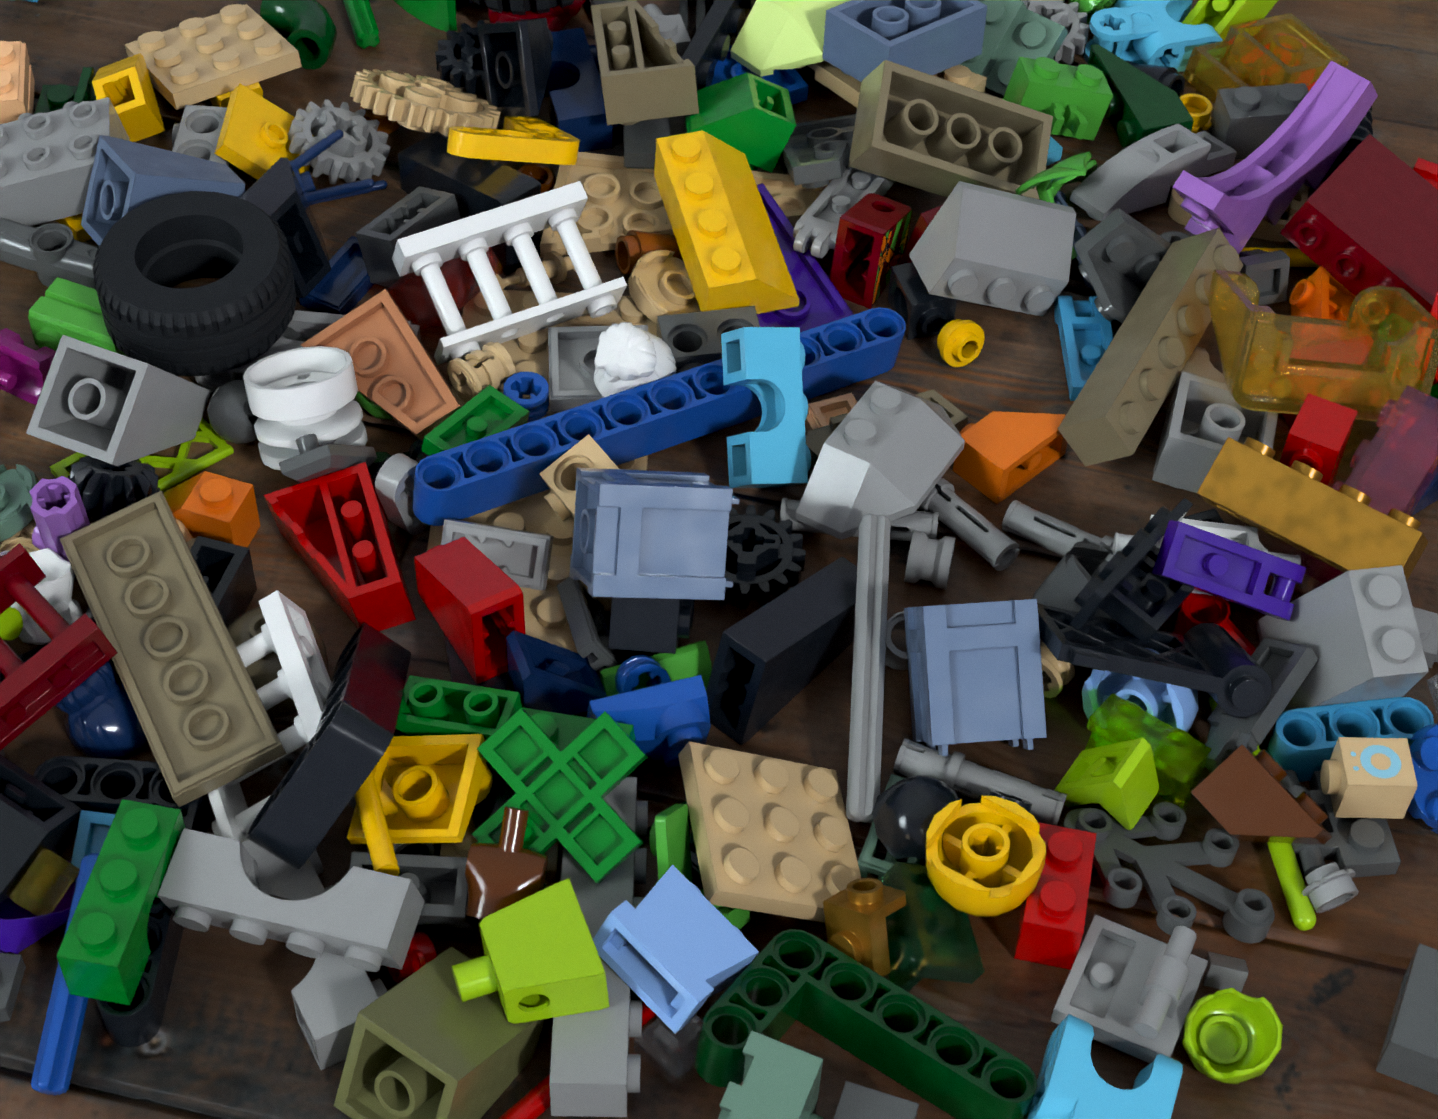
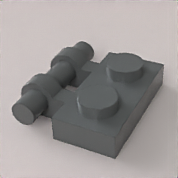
(1355, 842)

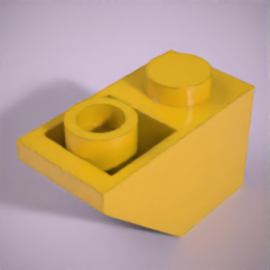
(132, 96)

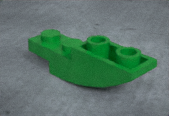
(460, 708)

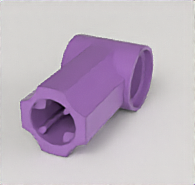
(57, 513)

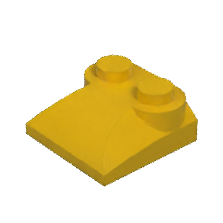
(428, 788)

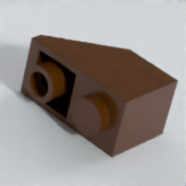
(1255, 805)

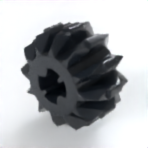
(111, 487)

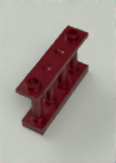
(58, 667)

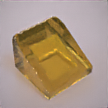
(44, 883)

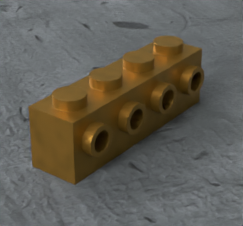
(1307, 513)

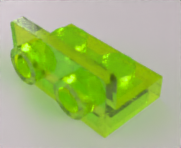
(1176, 753)

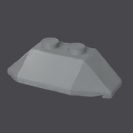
(879, 461)

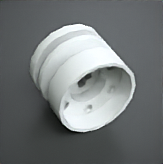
(303, 395)

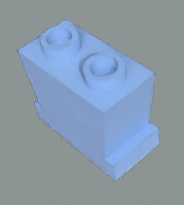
(673, 949)

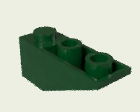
(1138, 101)

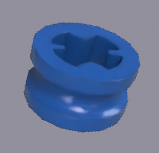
(529, 384)
(630, 669)

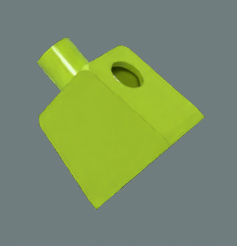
(537, 959)

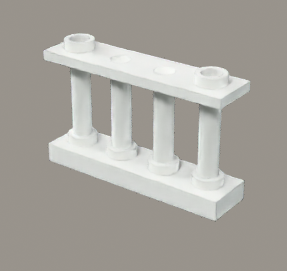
(515, 225)
(301, 679)

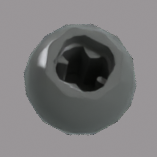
(231, 414)

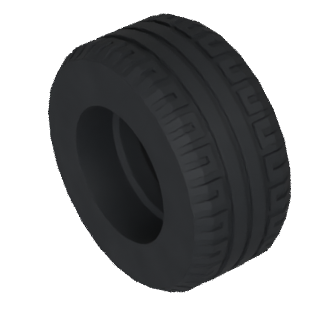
(184, 240)

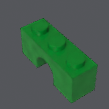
(108, 932)

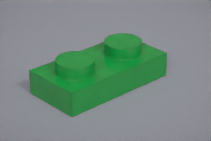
(478, 418)

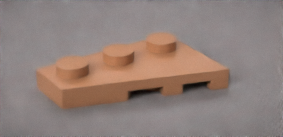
(391, 364)

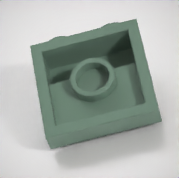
(1011, 33)

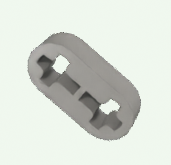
(395, 491)

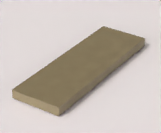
(172, 649)

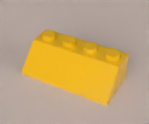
(721, 225)

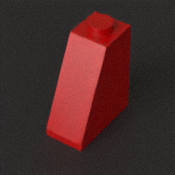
(471, 604)

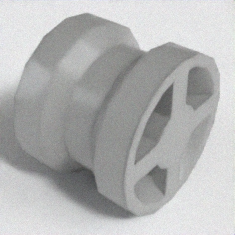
(929, 559)

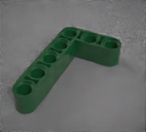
(870, 1019)

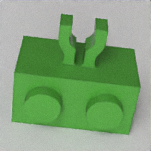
(1069, 93)

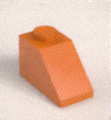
(1008, 451)
(216, 508)

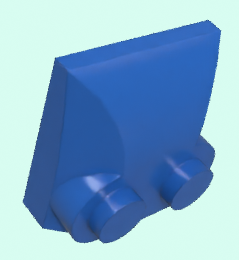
(662, 716)

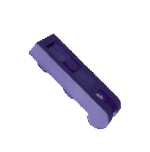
(1227, 569)

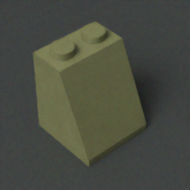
(430, 1053)

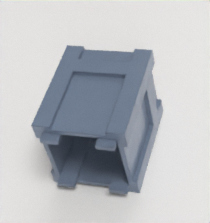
(650, 534)
(975, 673)

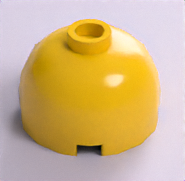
(984, 855)

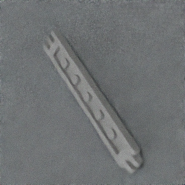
(821, 220)

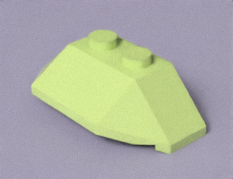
(782, 35)

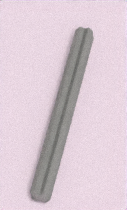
(868, 668)

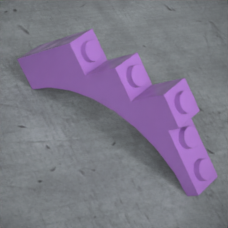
(1274, 172)

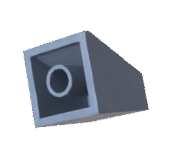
(135, 173)

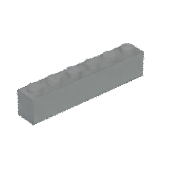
(591, 1049)

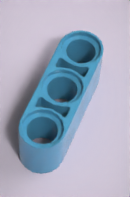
(1309, 734)

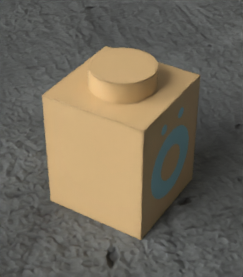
(1369, 777)

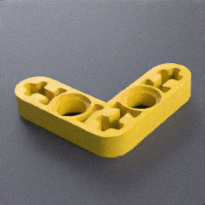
(519, 141)

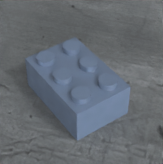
(906, 32)

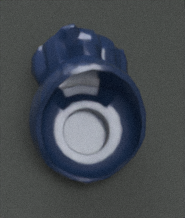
(102, 717)

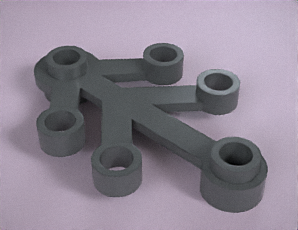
(1246, 913)

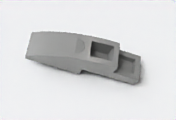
(1148, 168)

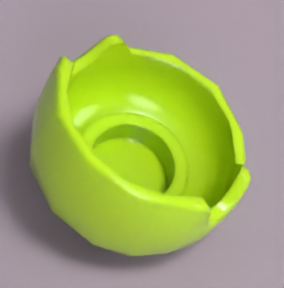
(1232, 1036)

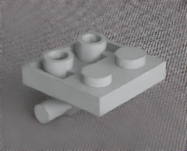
(1132, 987)

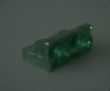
(928, 933)

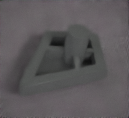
(324, 459)

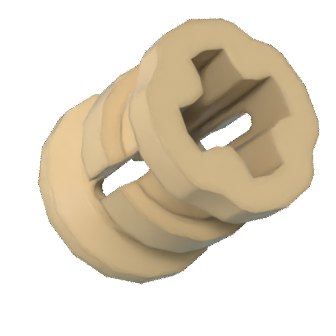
(479, 370)

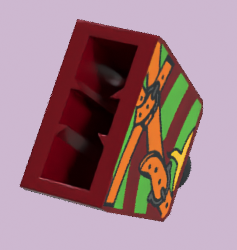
(870, 231)

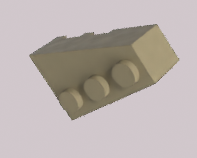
(640, 68)

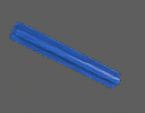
(63, 1017)

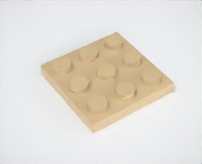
(213, 55)
(767, 831)

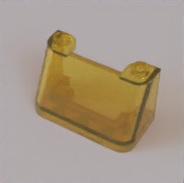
(1357, 362)

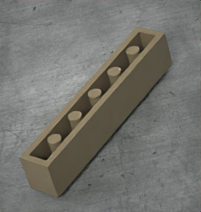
(1148, 351)

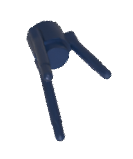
(341, 191)

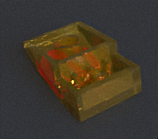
(1261, 54)

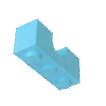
(771, 366)

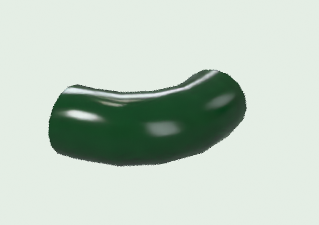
(308, 28)

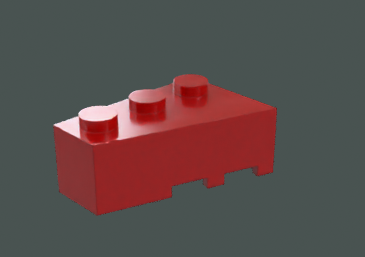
(346, 544)

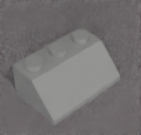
(997, 249)

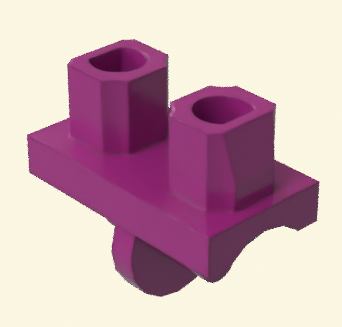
(22, 368)

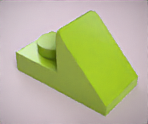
(1115, 776)

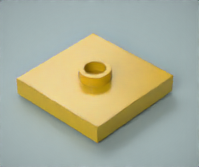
(254, 133)

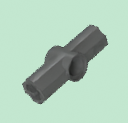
(48, 251)

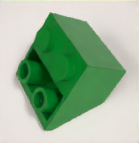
(748, 116)

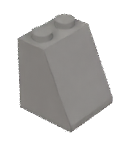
(114, 405)
(1361, 635)

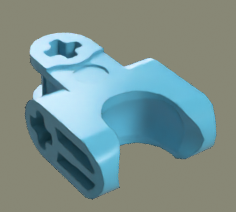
(1149, 32)
(1074, 1090)

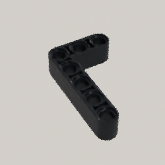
(347, 746)
(96, 787)

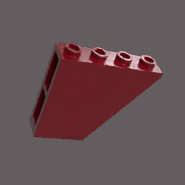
(1372, 225)

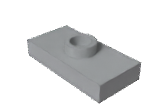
(517, 553)

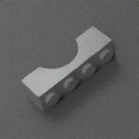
(362, 917)
(332, 990)

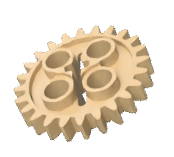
(421, 102)

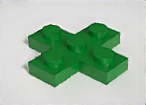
(565, 789)

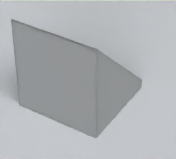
(1225, 972)

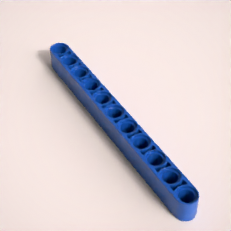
(641, 420)

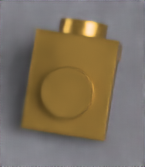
(858, 921)

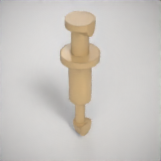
(555, 267)

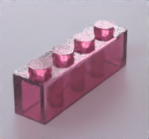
(1394, 465)

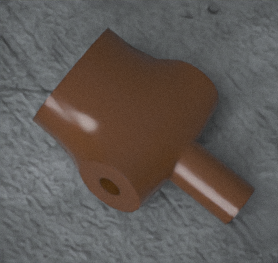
(503, 871)

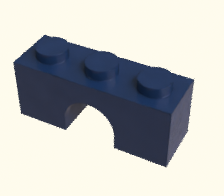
(577, 91)

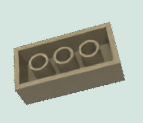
(945, 133)

